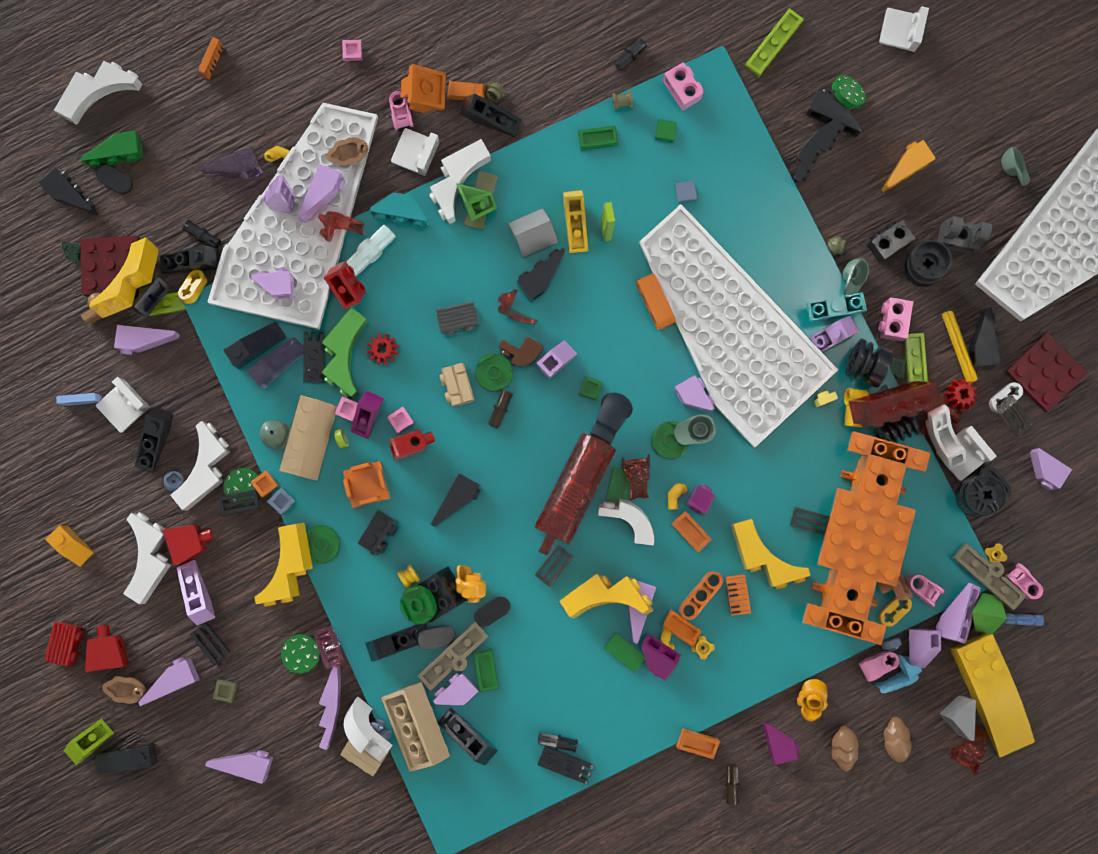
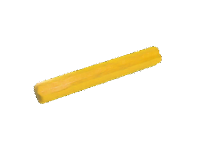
(959, 346)

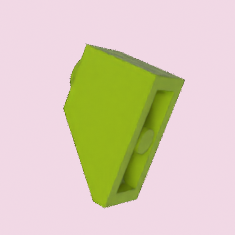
(88, 741)

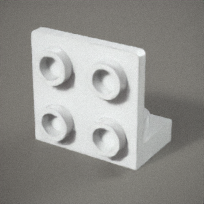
(903, 28)
(415, 151)
(122, 405)
(976, 452)

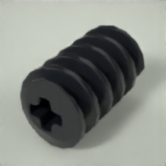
(892, 430)

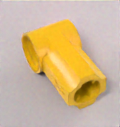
(851, 394)

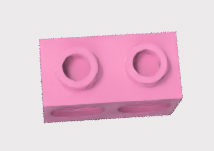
(678, 88)
(900, 321)

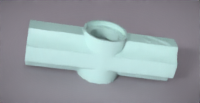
(370, 249)

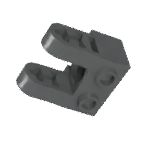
(973, 235)

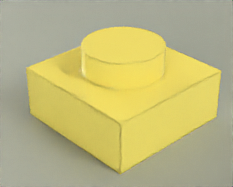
(824, 398)

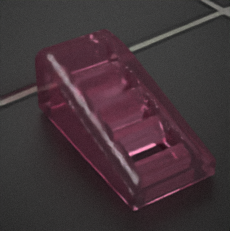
(318, 635)

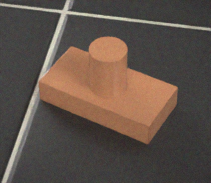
(901, 590)

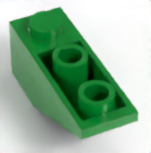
(117, 148)

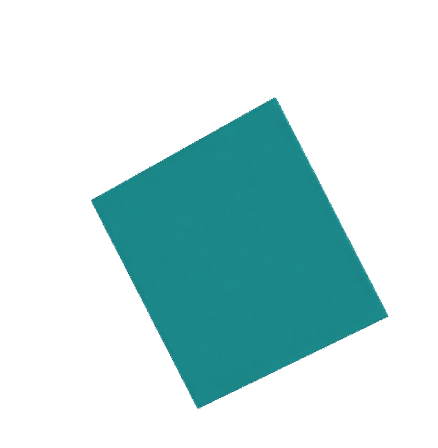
(546, 663)

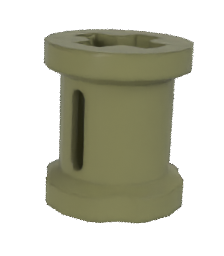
(622, 100)

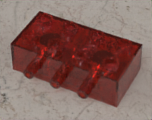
(895, 403)

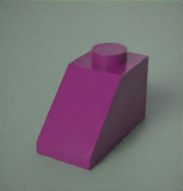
(366, 414)
(700, 499)
(659, 657)
(781, 747)

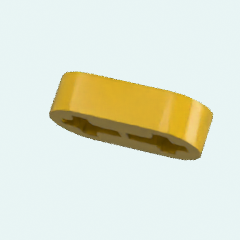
(192, 287)
(897, 615)

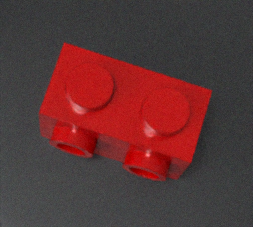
(345, 284)

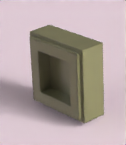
(225, 691)

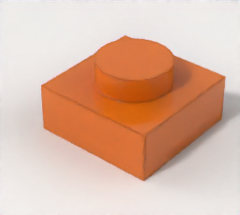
(264, 484)

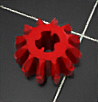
(375, 351)
(967, 394)

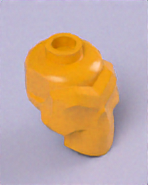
(470, 584)
(813, 699)

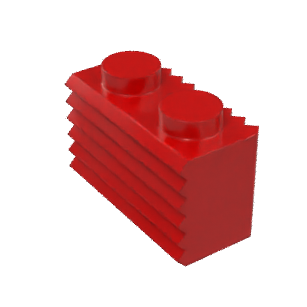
(63, 644)

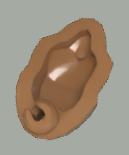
(348, 151)
(124, 689)
(897, 740)
(845, 748)

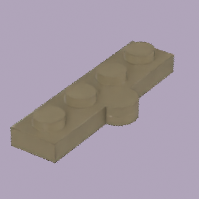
(989, 576)
(453, 657)

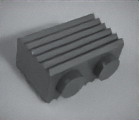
(457, 318)

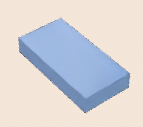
(78, 399)

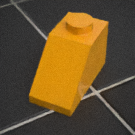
(69, 545)

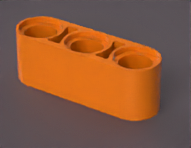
(655, 301)
(709, 591)

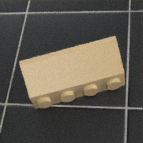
(308, 438)
(415, 727)

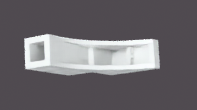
(86, 90)
(457, 169)
(203, 476)
(150, 566)

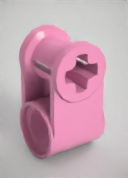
(400, 114)
(1023, 579)
(926, 590)
(875, 666)

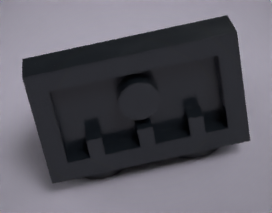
(378, 532)
(444, 590)

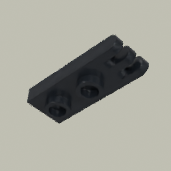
(313, 358)
(564, 764)

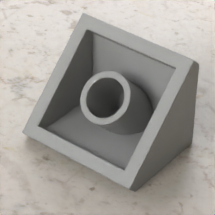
(533, 232)
(961, 716)

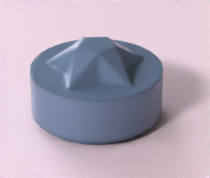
(173, 481)
(891, 644)

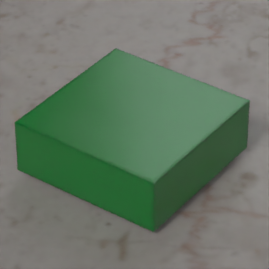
(665, 130)
(590, 388)

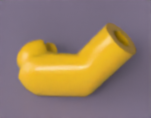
(275, 153)
(674, 493)
(665, 638)

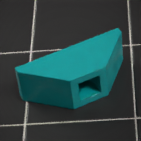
(400, 209)
(836, 307)

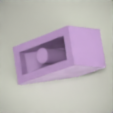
(1048, 469)

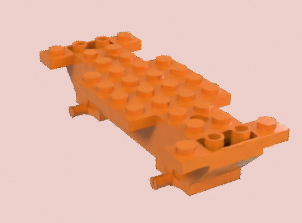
(865, 537)

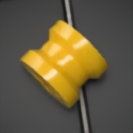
(408, 576)

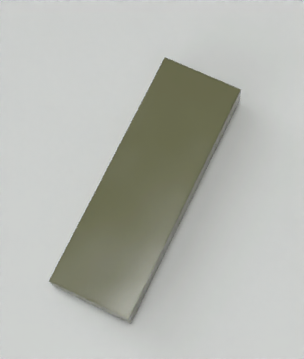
(484, 182)

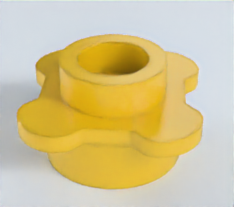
(989, 552)
(708, 647)

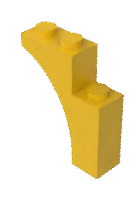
(134, 274)
(755, 554)
(293, 562)
(598, 592)

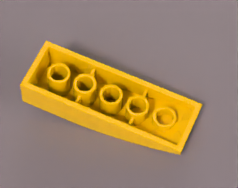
(994, 693)

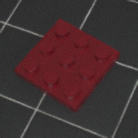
(103, 261)
(1046, 372)

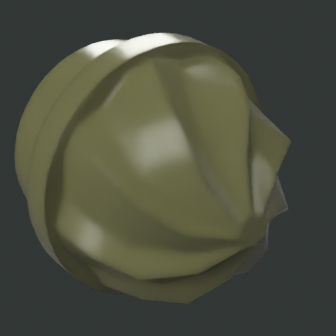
(495, 92)
(836, 245)

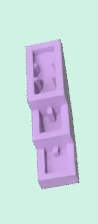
(330, 699)

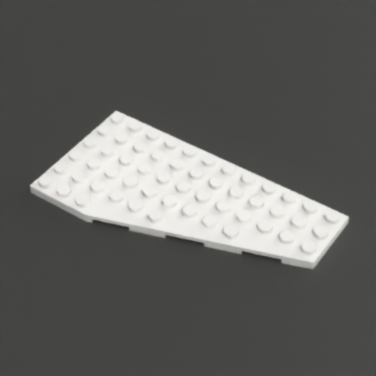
(281, 241)
(1053, 245)
(739, 339)

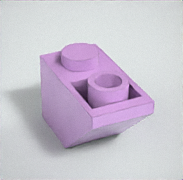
(277, 284)
(834, 334)
(556, 359)
(692, 395)
(923, 646)
(458, 692)

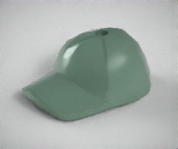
(1015, 165)
(855, 275)
(687, 431)
(280, 434)

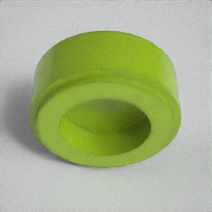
(341, 438)

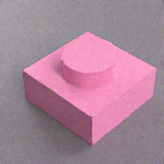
(352, 50)
(346, 409)
(400, 420)

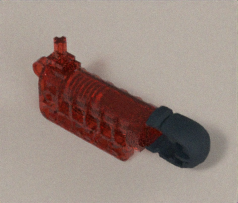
(582, 474)

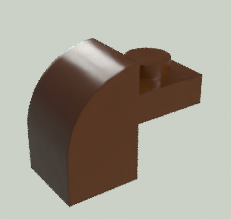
(523, 357)

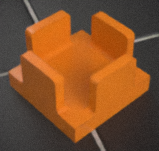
(424, 89)
(366, 484)

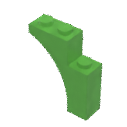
(341, 342)

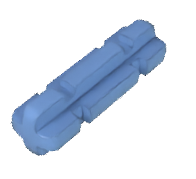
(1024, 619)

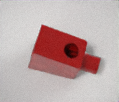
(402, 447)
(186, 542)
(105, 651)

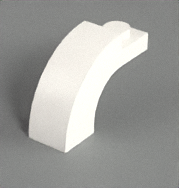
(944, 438)
(634, 516)
(361, 733)

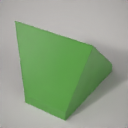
(476, 201)
(988, 614)

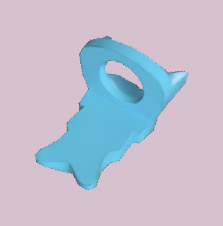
(906, 677)

